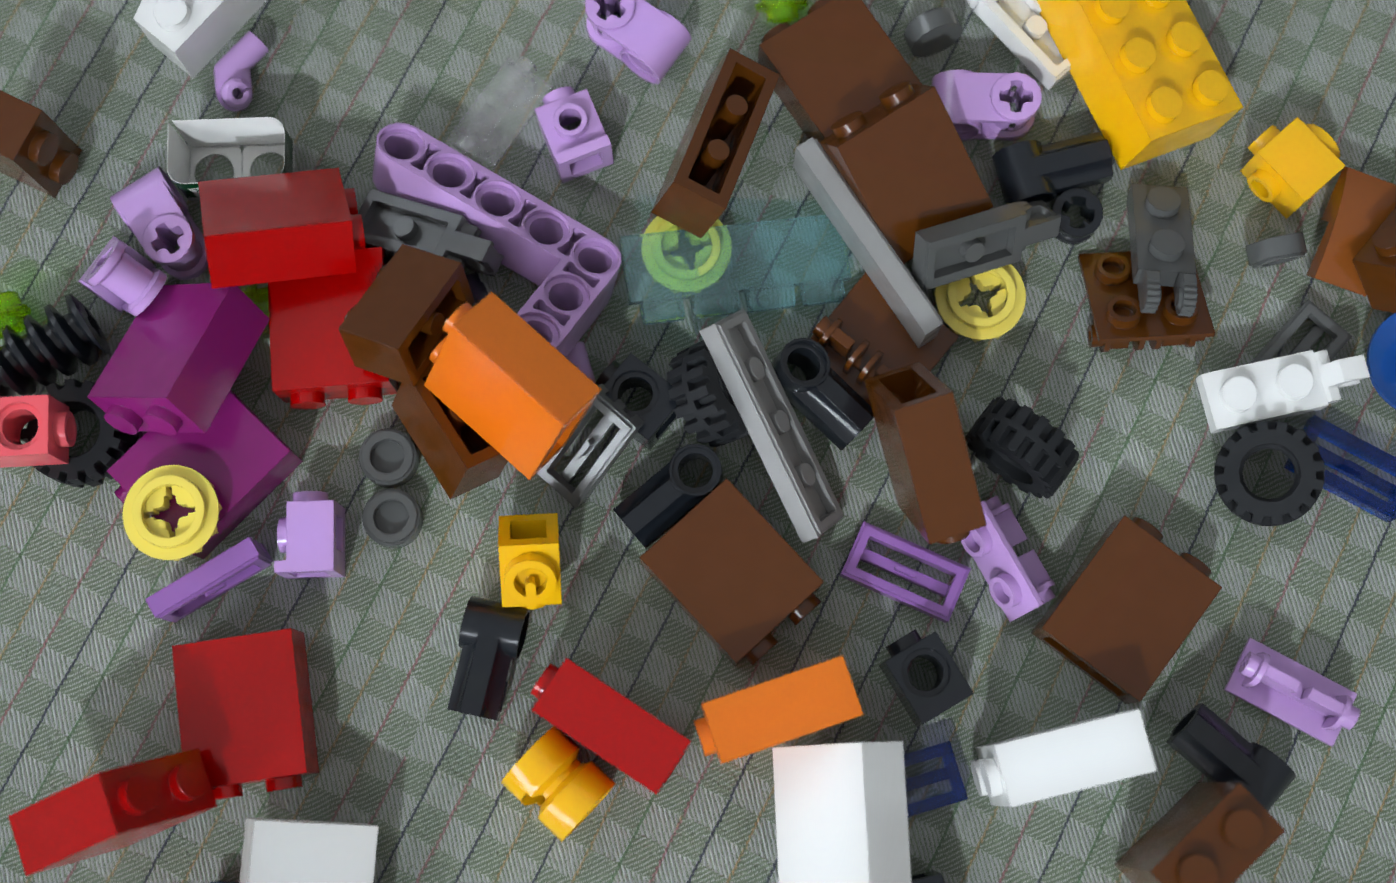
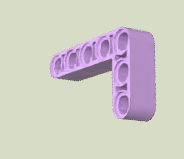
(542, 244)

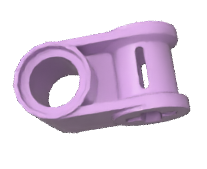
(641, 38)
(981, 104)
(160, 222)
(123, 278)

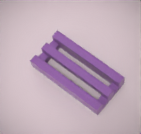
(209, 580)
(949, 592)

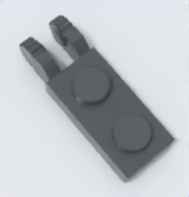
(1162, 246)

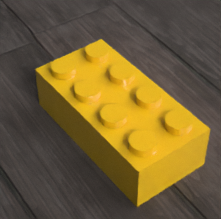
(1142, 73)

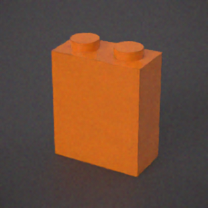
(509, 383)
(778, 710)

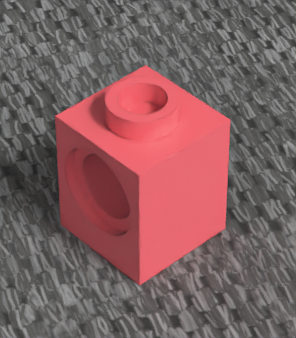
(54, 436)

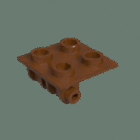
(1117, 310)
(869, 339)

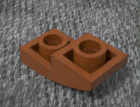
(1354, 215)

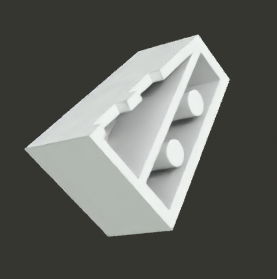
(193, 29)

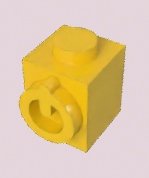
(1291, 165)
(529, 560)

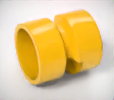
(558, 783)

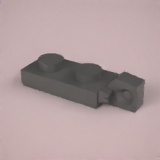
(399, 221)
(980, 242)

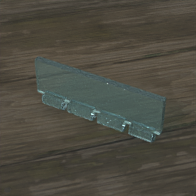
(732, 259)

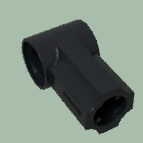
(1042, 172)
(824, 395)
(665, 498)
(489, 643)
(1229, 757)

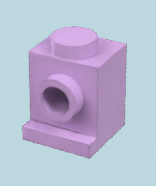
(575, 150)
(311, 537)

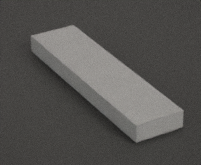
(867, 242)
(772, 425)

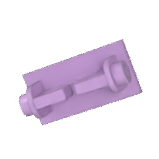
(1013, 581)
(1292, 693)

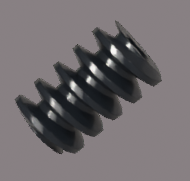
(49, 348)

